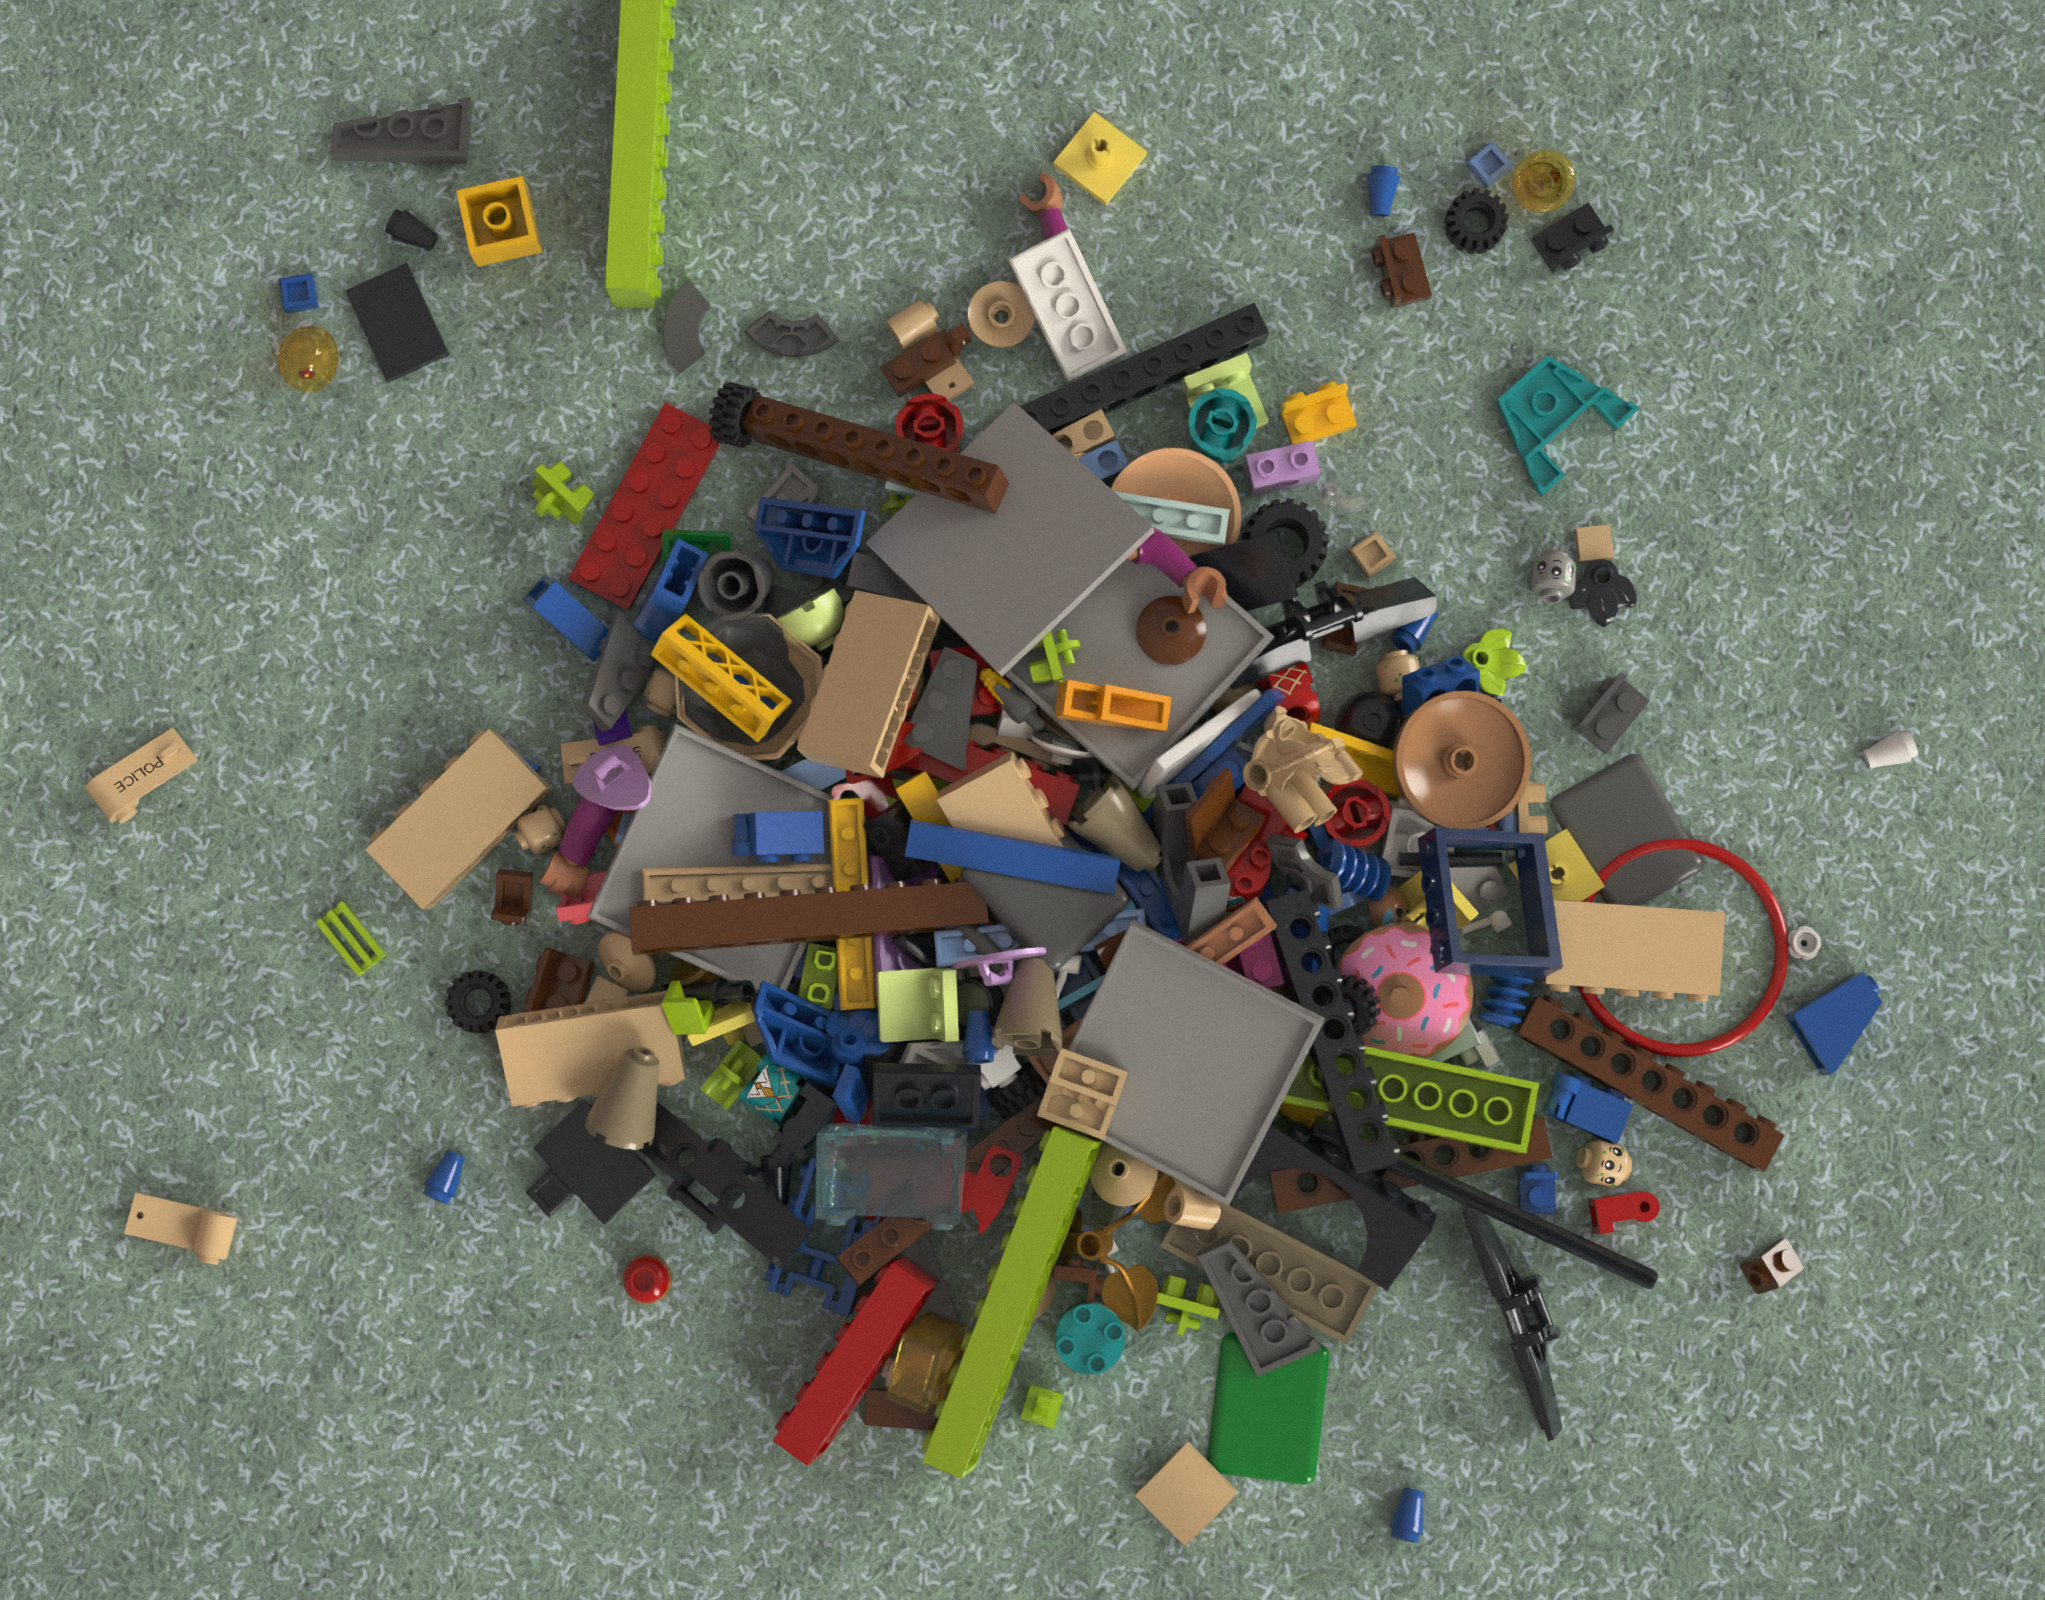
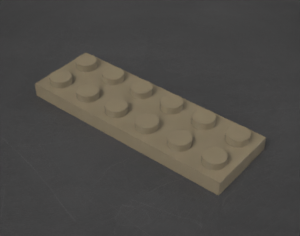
(1308, 1280)

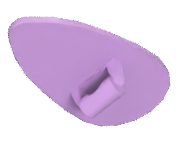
(614, 779)
(1005, 958)

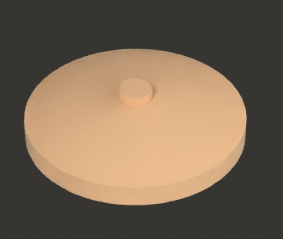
(1183, 477)

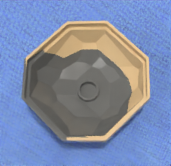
(780, 661)

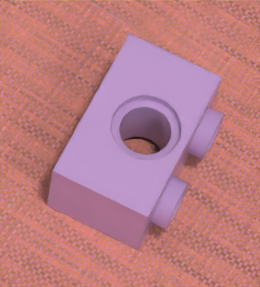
(1281, 468)

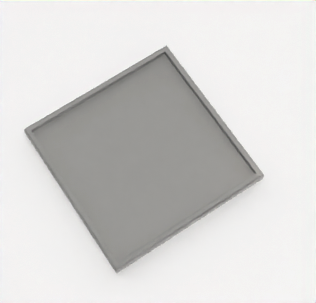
(1025, 568)
(1112, 656)
(692, 825)
(1201, 1059)

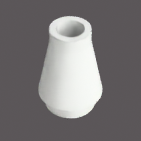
(1891, 750)

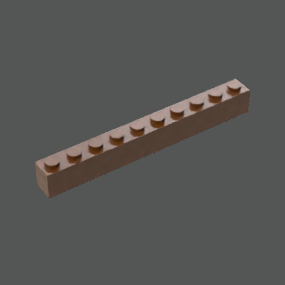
(804, 917)

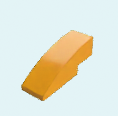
(1112, 706)

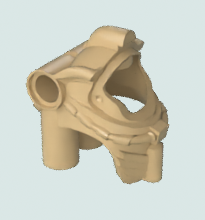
(1287, 765)

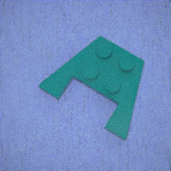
(1545, 405)

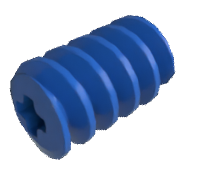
(1356, 869)
(1504, 1000)

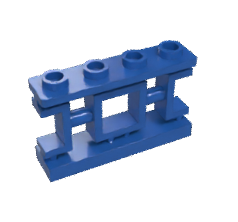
(796, 1206)

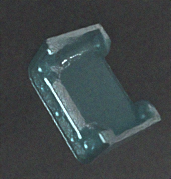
(890, 1173)

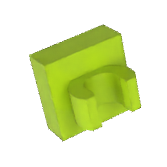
(1042, 1406)

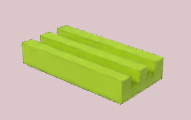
(332, 915)

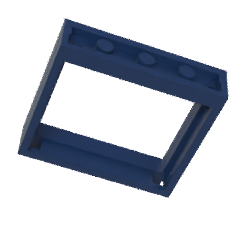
(1535, 894)

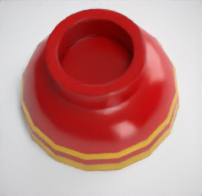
(647, 1279)

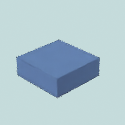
(1489, 165)

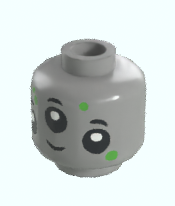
(1553, 576)

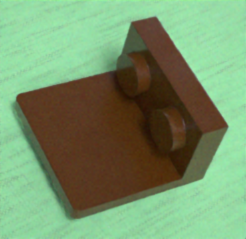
(1219, 823)

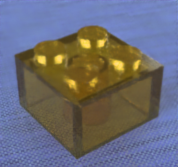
(925, 1362)

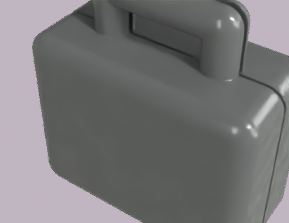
(1619, 812)
(1041, 913)

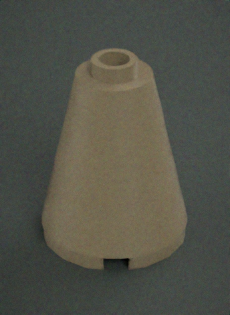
(1117, 827)
(1030, 1011)
(628, 1102)

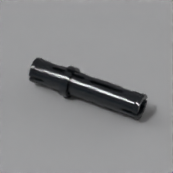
(719, 991)

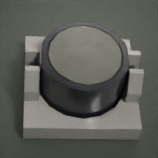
(975, 995)

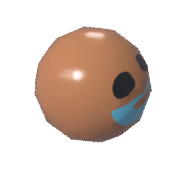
(1389, 908)

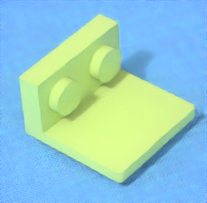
(1229, 375)
(917, 1004)

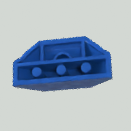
(809, 535)
(797, 1035)

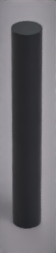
(1455, 859)

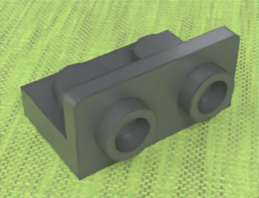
(1611, 712)

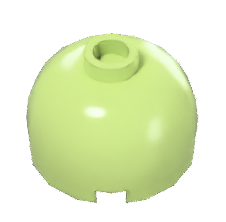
(815, 620)

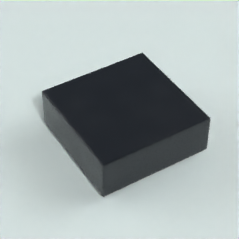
(550, 1193)

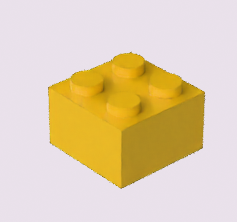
(499, 221)

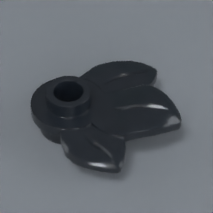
(1603, 597)

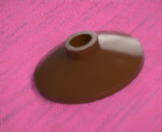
(1167, 647)

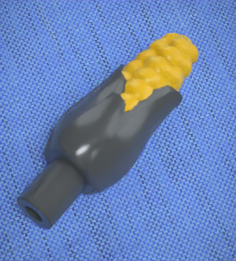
(1012, 700)

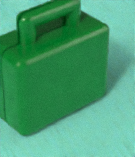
(1267, 1422)

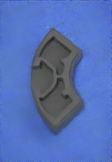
(683, 324)
(791, 337)
(1294, 860)

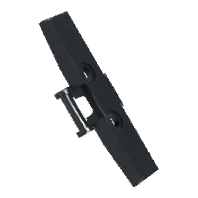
(1365, 612)
(725, 1174)
(1529, 1340)

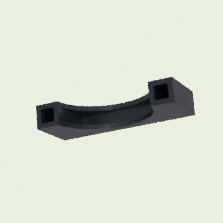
(1392, 1219)

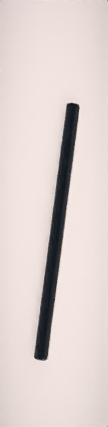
(1506, 1213)

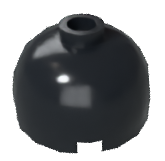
(1370, 718)

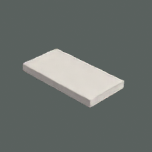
(1067, 305)
(1178, 757)

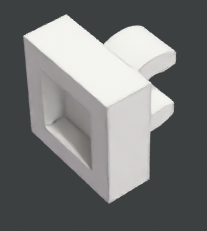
(1485, 1051)

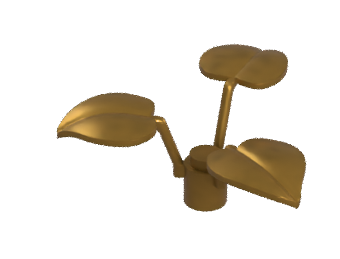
(1134, 1291)

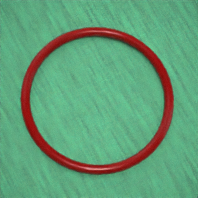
(1780, 959)

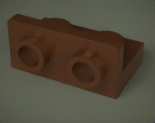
(1402, 270)
(558, 981)

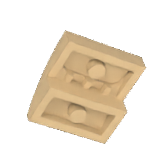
(1082, 1094)
(1186, 1493)

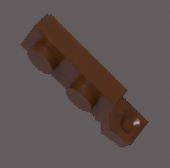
(925, 359)

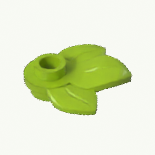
(1498, 660)

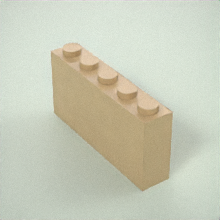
(868, 683)
(1001, 803)
(458, 818)
(1638, 950)
(578, 1046)

